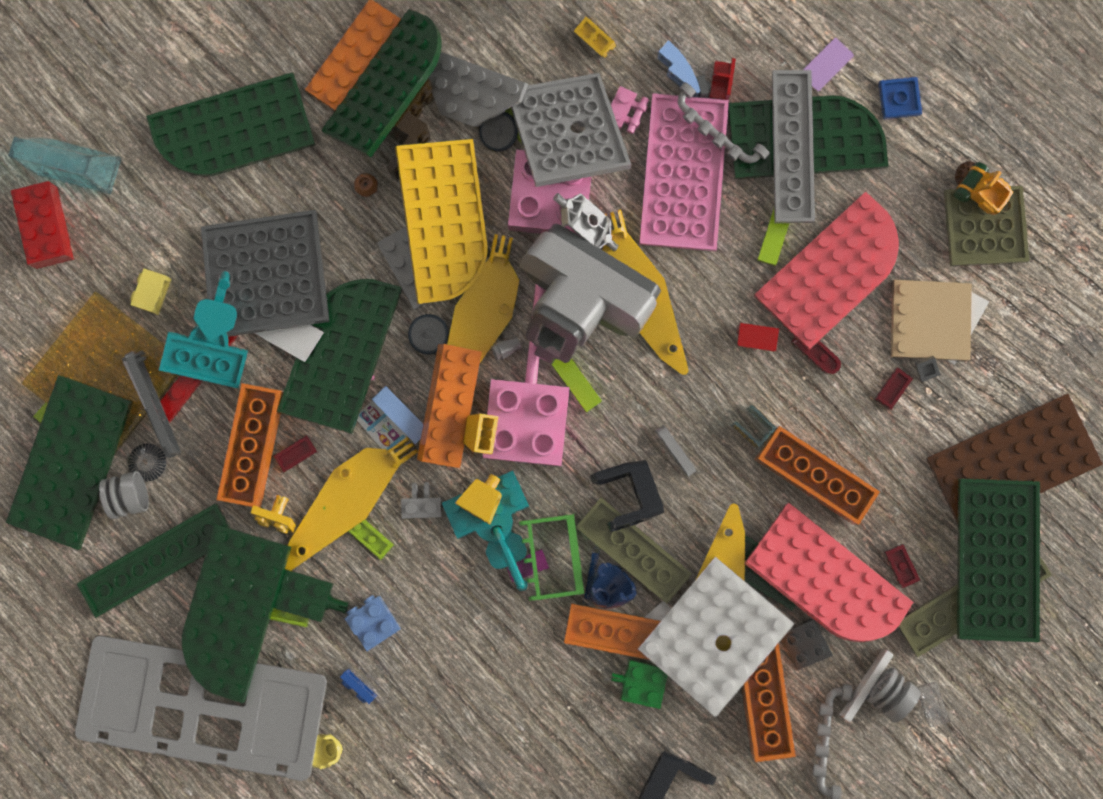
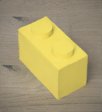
(150, 291)

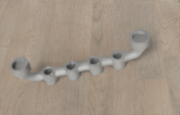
(719, 138)
(824, 731)

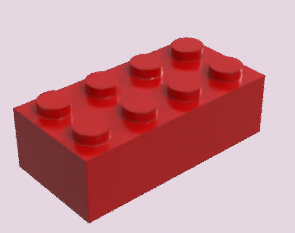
(42, 225)

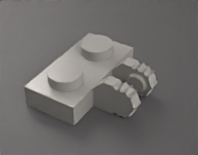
(421, 507)

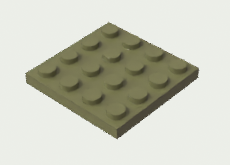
(984, 237)

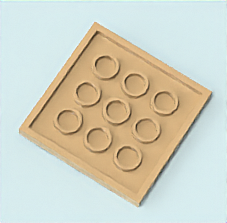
(931, 320)

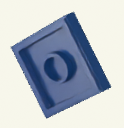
(900, 98)

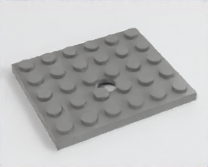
(549, 144)

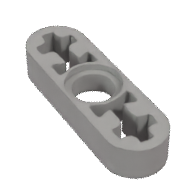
(675, 450)

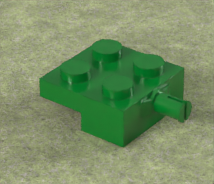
(642, 684)

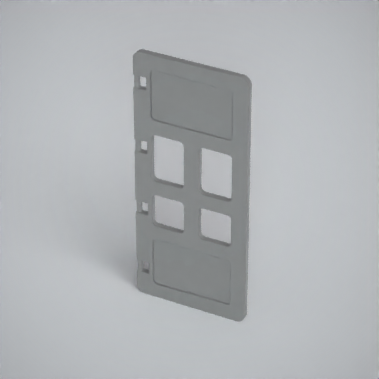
(277, 720)

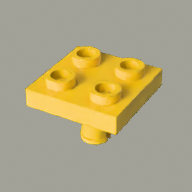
(274, 517)

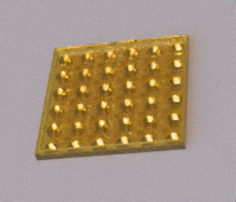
(92, 354)

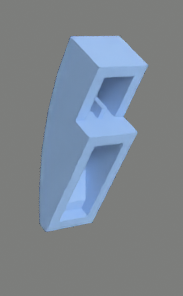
(679, 68)
(399, 413)

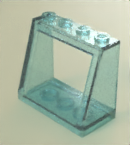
(66, 162)

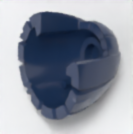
(611, 587)

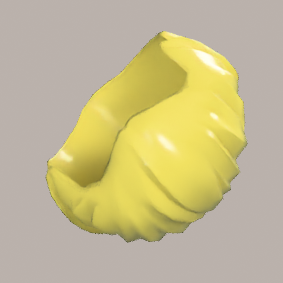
(327, 751)

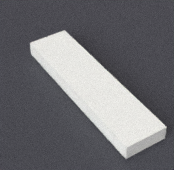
(866, 684)

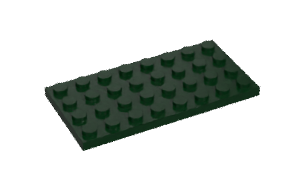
(69, 462)
(998, 560)

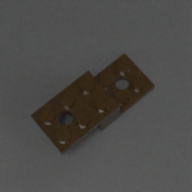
(409, 125)

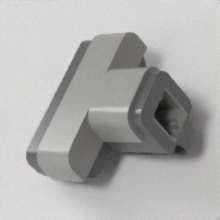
(582, 291)

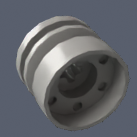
(124, 495)
(894, 695)

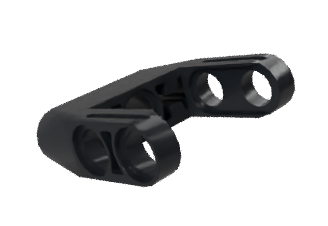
(644, 490)
(665, 772)

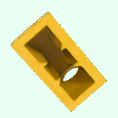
(481, 433)
(481, 499)

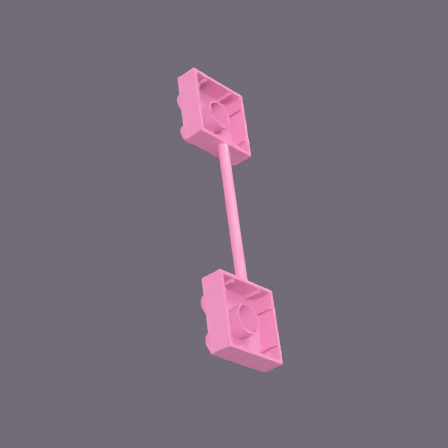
(532, 413)

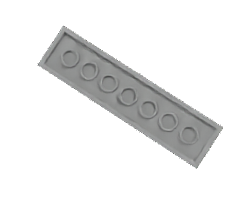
(793, 146)

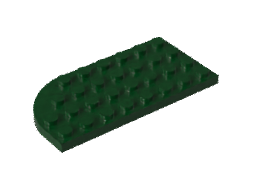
(387, 85)
(234, 128)
(843, 136)
(337, 373)
(232, 610)

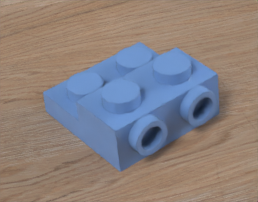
(372, 622)

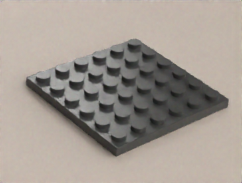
(272, 271)

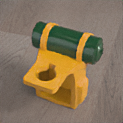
(984, 188)

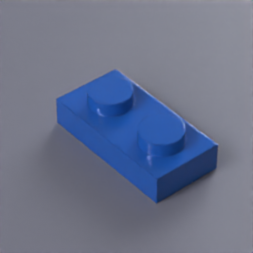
(363, 692)

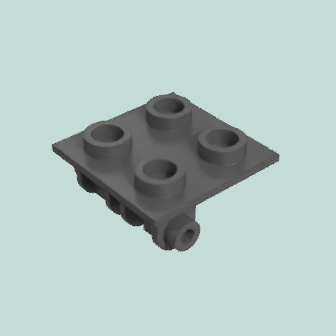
(806, 644)

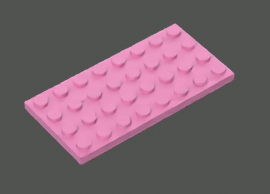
(683, 176)

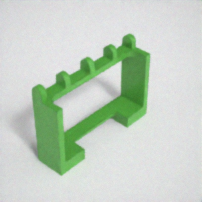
(574, 554)

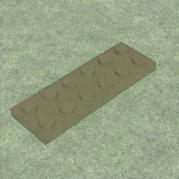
(634, 552)

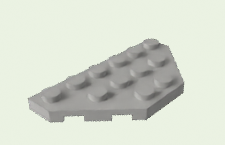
(473, 92)

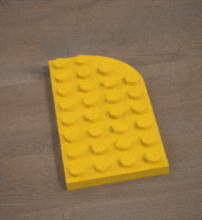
(442, 217)

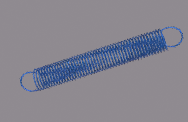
(591, 573)

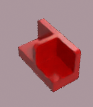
(722, 80)
(757, 337)

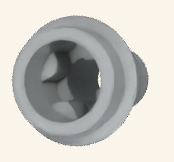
(505, 348)

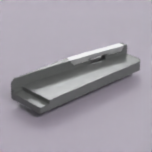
(142, 382)

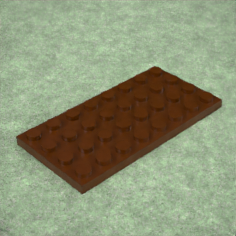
(1035, 446)

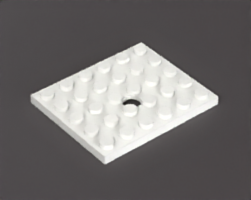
(687, 635)

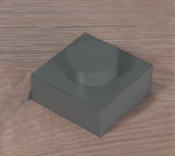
(704, 86)
(927, 368)

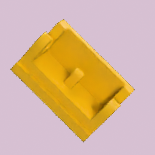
(594, 37)

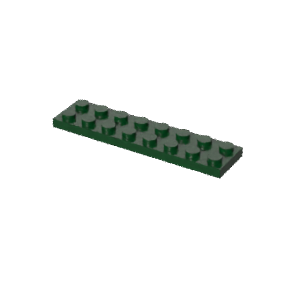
(151, 562)

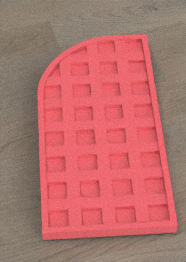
(833, 272)
(827, 579)

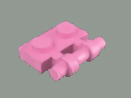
(621, 106)

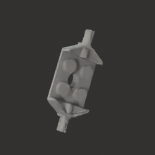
(576, 214)

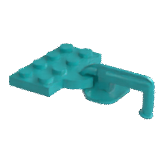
(206, 349)
(503, 546)

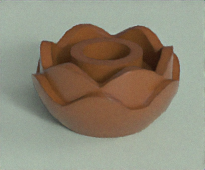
(368, 190)

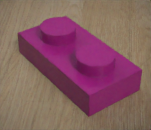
(527, 569)

